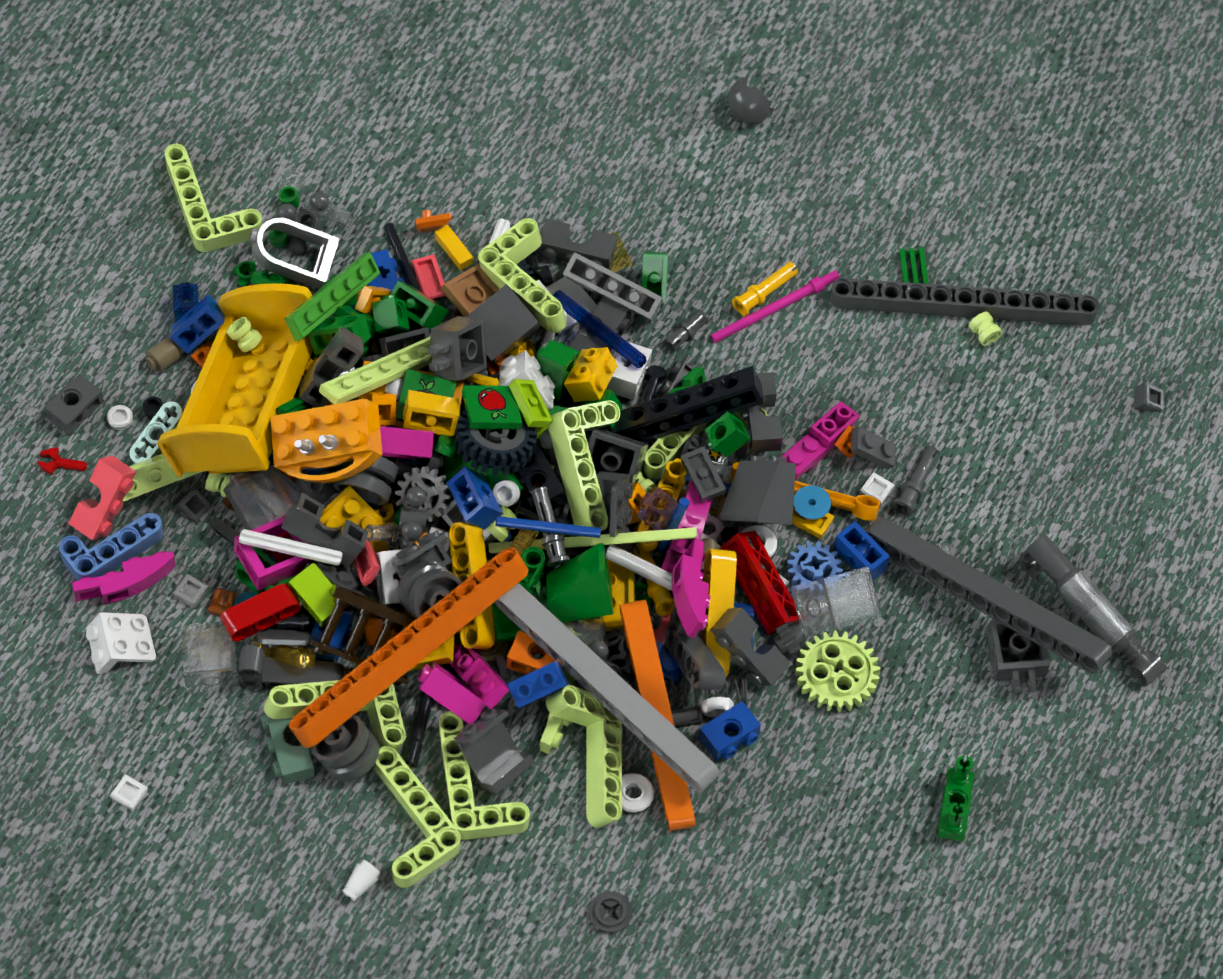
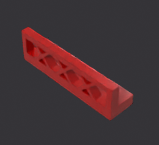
(758, 582)

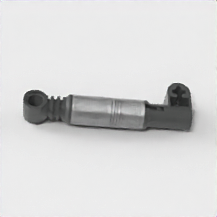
(1092, 607)

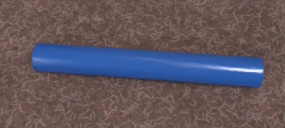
(674, 522)

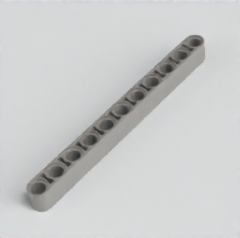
(608, 688)

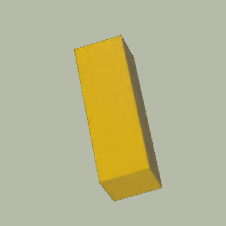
(454, 247)

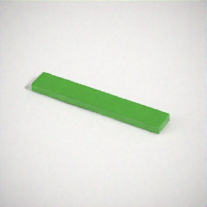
(330, 296)

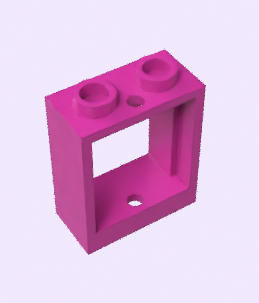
(406, 443)
(258, 574)
(450, 692)

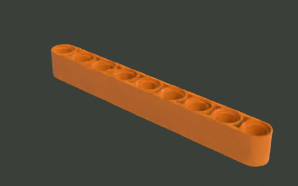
(652, 688)

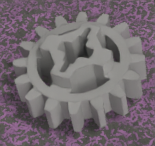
(418, 479)

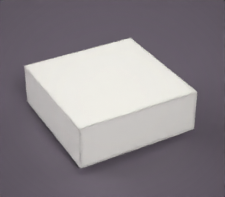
(877, 487)
(129, 792)

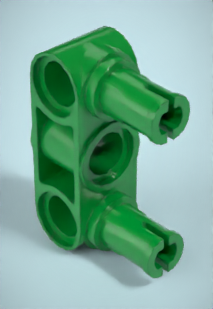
(958, 789)

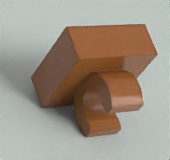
(221, 601)

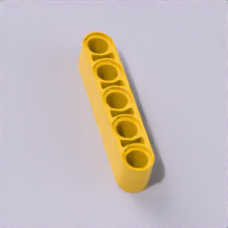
(467, 557)
(721, 576)

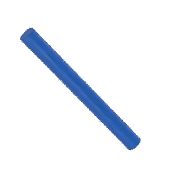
(550, 527)

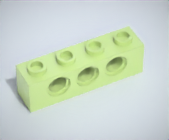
(153, 475)

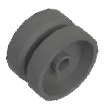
(372, 482)
(425, 586)
(348, 750)

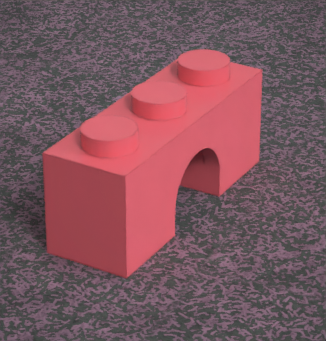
(113, 481)

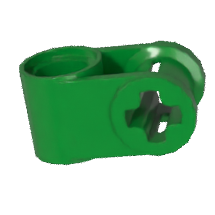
(535, 571)

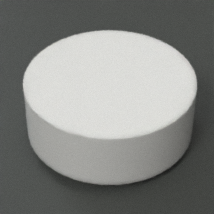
(120, 417)
(506, 493)

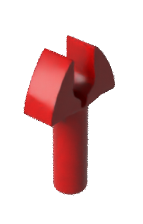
(59, 462)

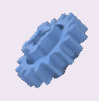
(815, 557)

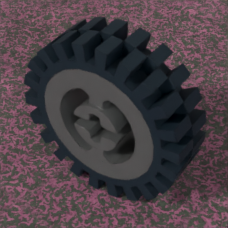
(495, 448)

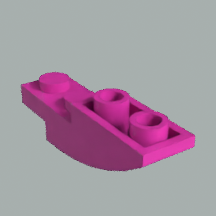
(820, 439)
(694, 517)
(136, 577)
(689, 590)
(479, 675)

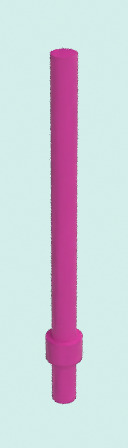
(814, 285)

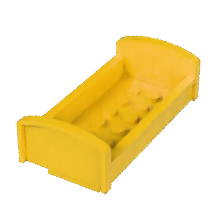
(238, 391)

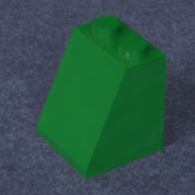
(580, 587)

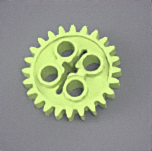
(847, 653)

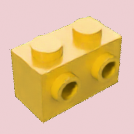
(591, 374)
(431, 413)

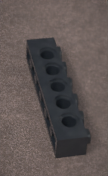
(691, 406)
(539, 472)

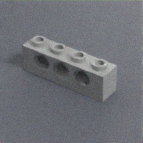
(613, 286)

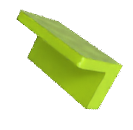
(531, 404)
(314, 594)

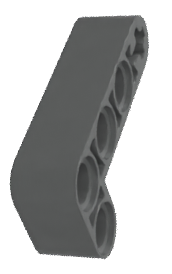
(693, 656)
(267, 673)

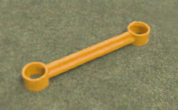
(862, 506)

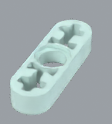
(161, 415)

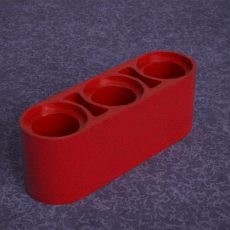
(260, 612)

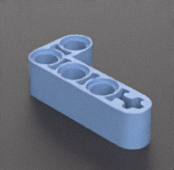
(144, 531)

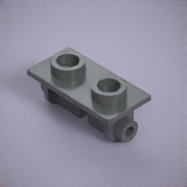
(678, 371)

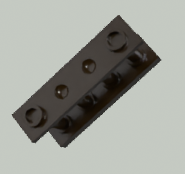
(367, 609)

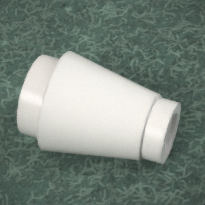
(361, 879)

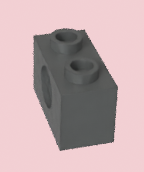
(71, 416)

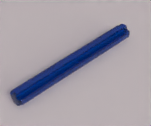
(600, 330)

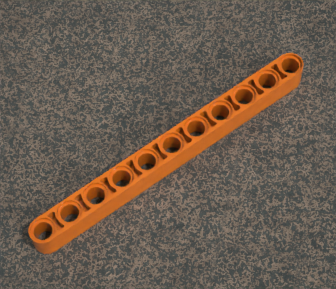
(408, 648)

